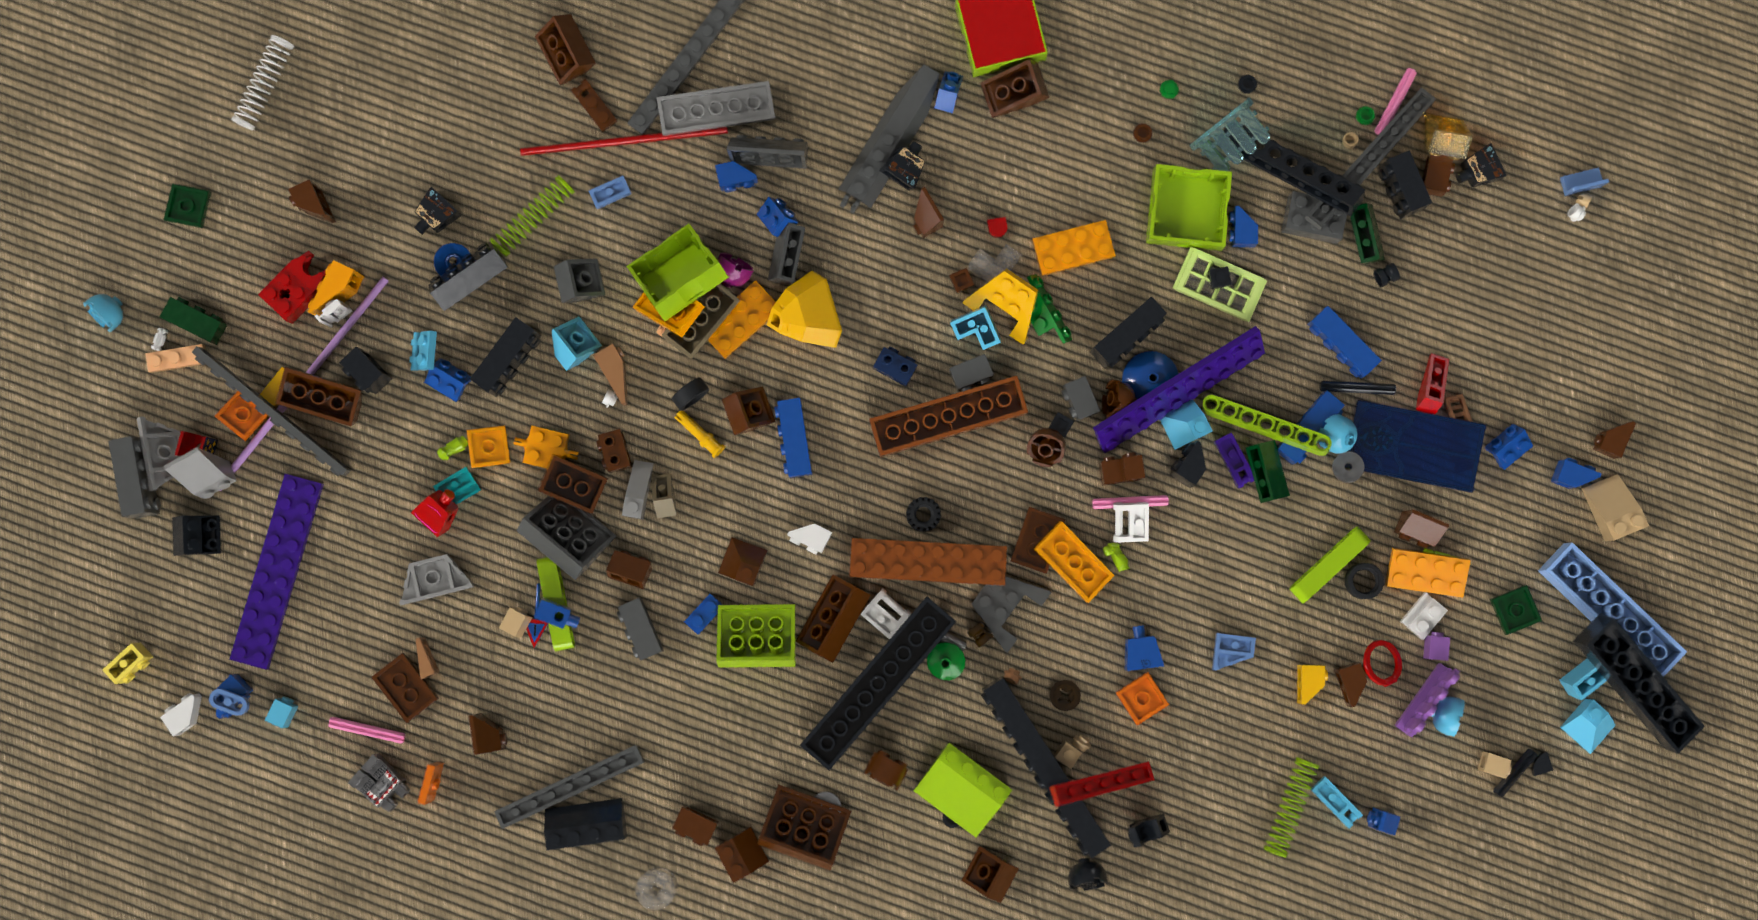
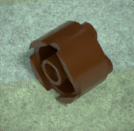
(886, 770)

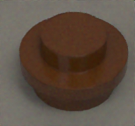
(1142, 133)

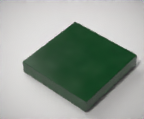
(187, 206)
(1515, 610)

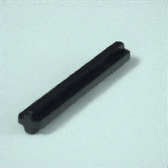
(1358, 387)

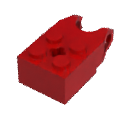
(298, 283)

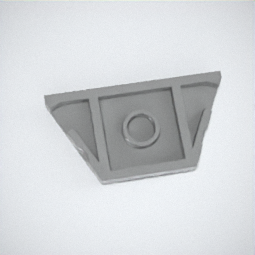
(158, 450)
(433, 579)

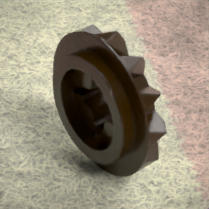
(1063, 704)

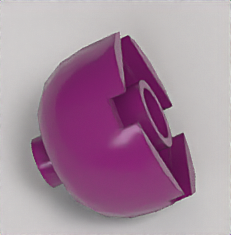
(737, 270)

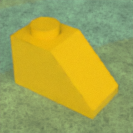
(1310, 681)

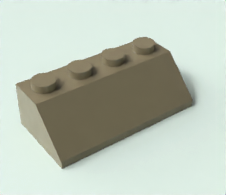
(718, 305)

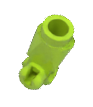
(452, 448)
(1117, 556)

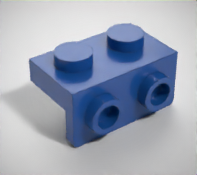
(776, 215)
(447, 379)
(1509, 445)

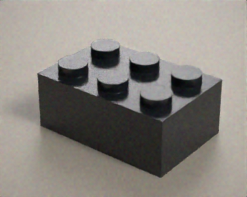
(1404, 185)

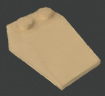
(1614, 508)

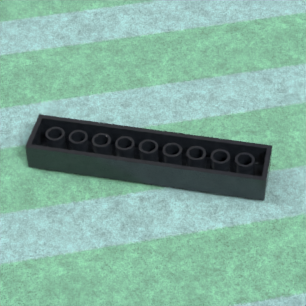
(878, 683)
(1043, 763)

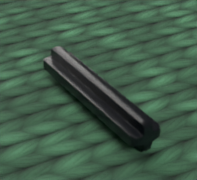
(1517, 770)

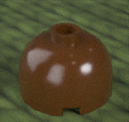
(1118, 397)
(1046, 447)

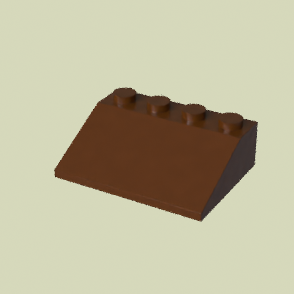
(804, 827)

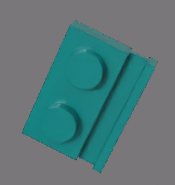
(461, 483)

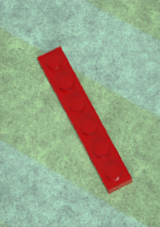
(1102, 783)

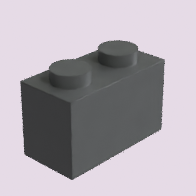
(971, 372)
(1080, 399)

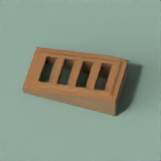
(1456, 398)
(425, 659)

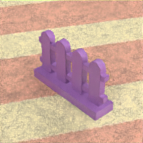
(1426, 699)

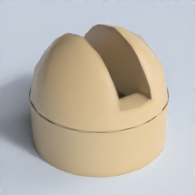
(1348, 139)
(1583, 200)

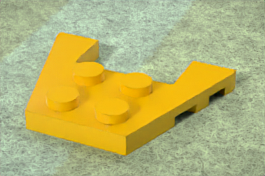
(1012, 296)

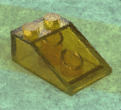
(1447, 136)

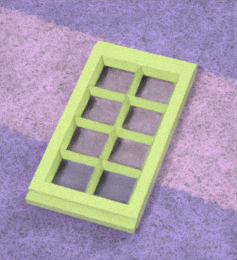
(1237, 300)

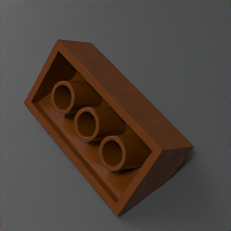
(319, 397)
(832, 618)

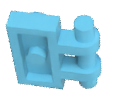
(423, 350)

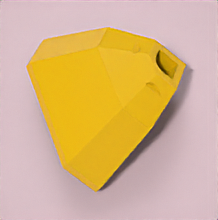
(807, 312)

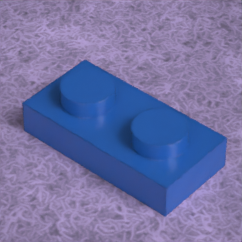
(703, 614)

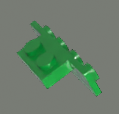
(1045, 314)

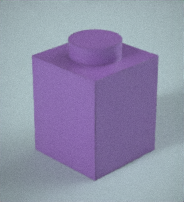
(1436, 646)

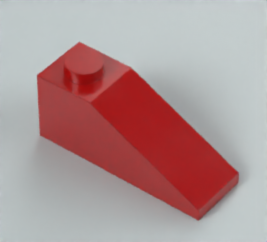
(1433, 385)

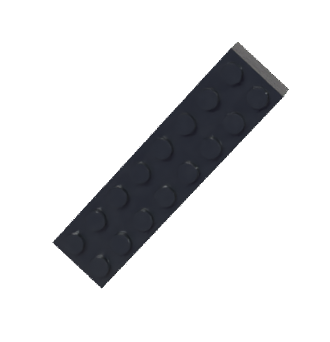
(1638, 683)

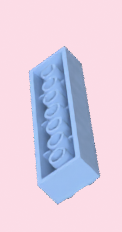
(1597, 594)

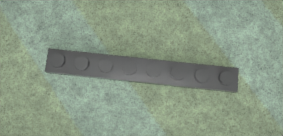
(569, 786)

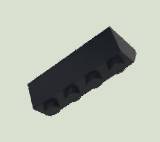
(584, 824)

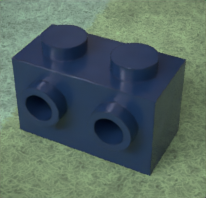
(895, 366)

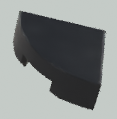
(1542, 764)

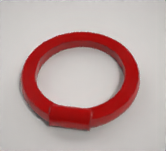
(1397, 659)

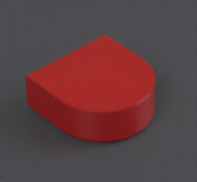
(997, 227)

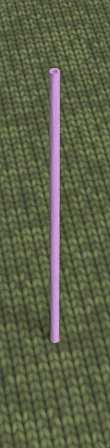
(313, 368)

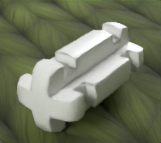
(159, 339)

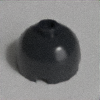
(1087, 875)

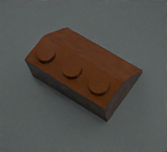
(565, 48)

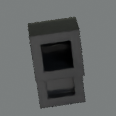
(1148, 829)

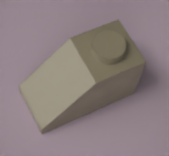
(663, 495)

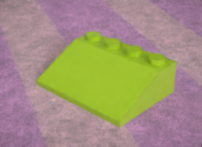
(756, 636)
(962, 790)

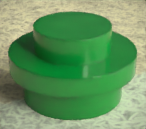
(1169, 89)
(1365, 115)

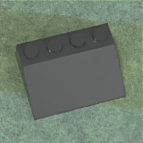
(768, 152)
(565, 535)

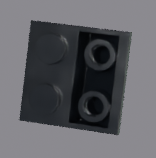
(1191, 466)
(196, 535)

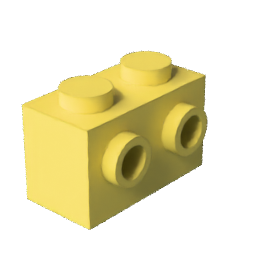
(127, 663)

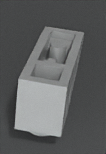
(637, 490)

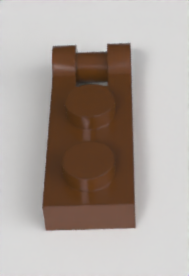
(594, 106)

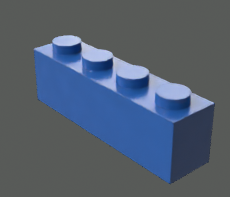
(1344, 342)
(1313, 419)
(794, 438)

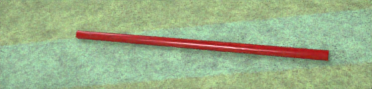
(618, 141)

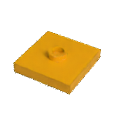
(488, 446)

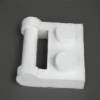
(1137, 522)
(881, 618)

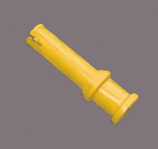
(706, 439)

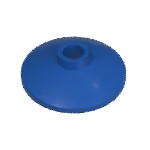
(447, 251)

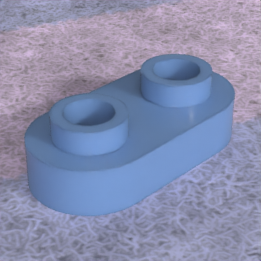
(230, 702)

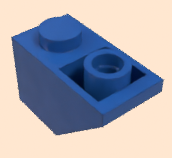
(948, 91)
(733, 176)
(1244, 229)
(1572, 475)
(234, 684)
(1383, 821)

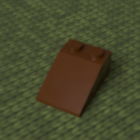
(1015, 89)

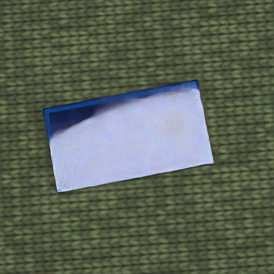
(1418, 446)

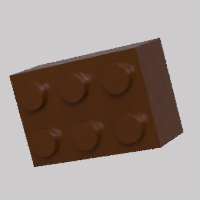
(572, 484)

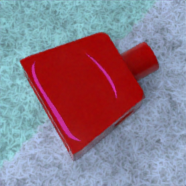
(437, 511)

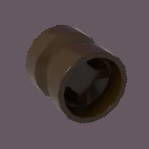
(976, 631)

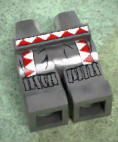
(379, 782)

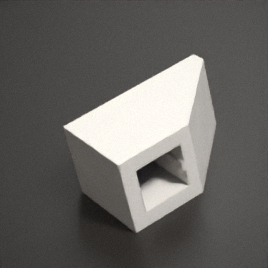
(812, 536)
(184, 715)

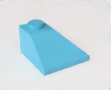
(573, 343)
(1185, 424)
(1588, 724)

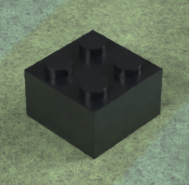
(365, 370)

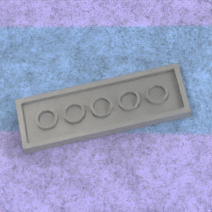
(715, 108)

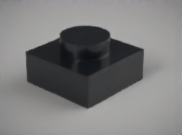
(1219, 277)
(1061, 424)

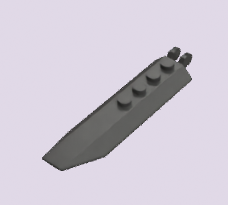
(893, 131)

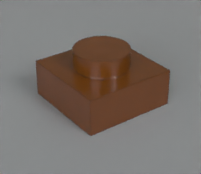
(961, 280)

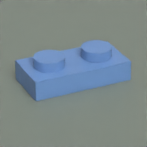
(610, 192)

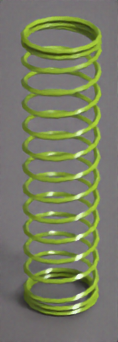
(558, 179)
(1298, 761)

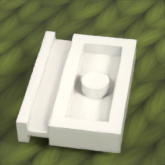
(334, 311)
(1423, 615)

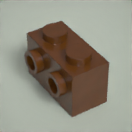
(1437, 174)
(614, 451)
(629, 569)
(695, 825)

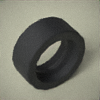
(690, 394)
(1379, 581)

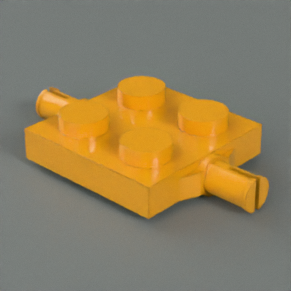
(543, 444)

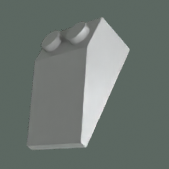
(202, 472)

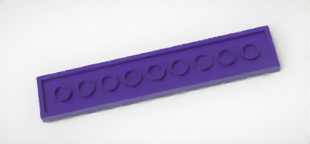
(1179, 390)
(276, 571)

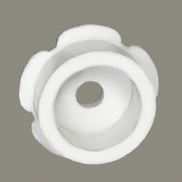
(1576, 212)
(610, 398)

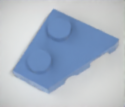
(1231, 650)

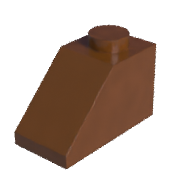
(1614, 440)
(1352, 682)

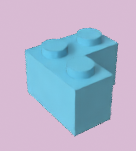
(977, 322)

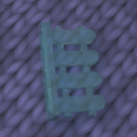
(1237, 131)

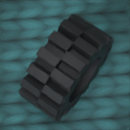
(935, 514)

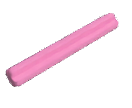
(1396, 100)
(1107, 503)
(367, 730)

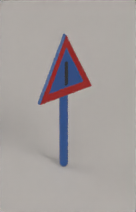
(536, 627)

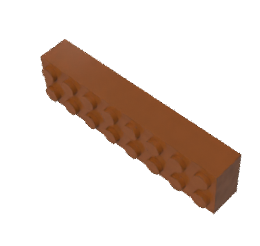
(948, 416)
(928, 561)

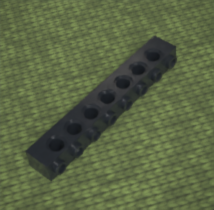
(1296, 176)

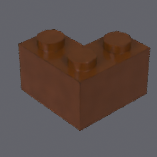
(1122, 470)

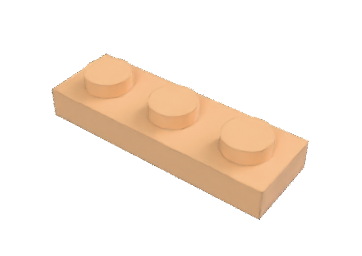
(172, 359)

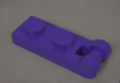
(1234, 460)

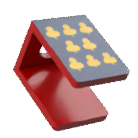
(190, 441)

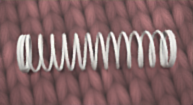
(237, 119)

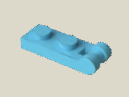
(1336, 801)

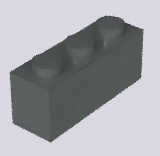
(786, 254)
(639, 629)

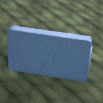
(1582, 181)

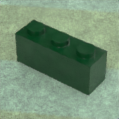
(1367, 234)
(193, 320)
(1267, 471)

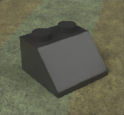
(579, 280)

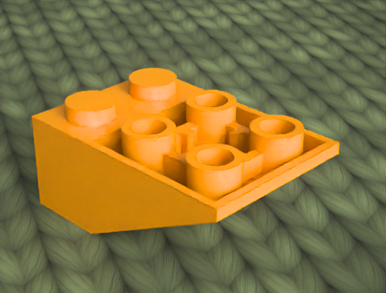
(338, 284)

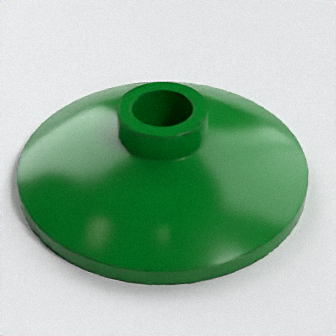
(951, 653)

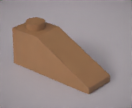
(613, 367)

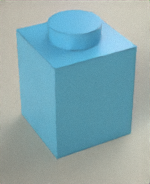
(281, 712)

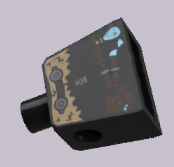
(905, 166)
(1481, 168)
(435, 212)

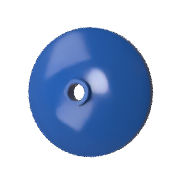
(1148, 363)

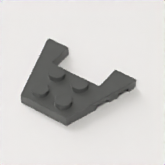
(997, 602)

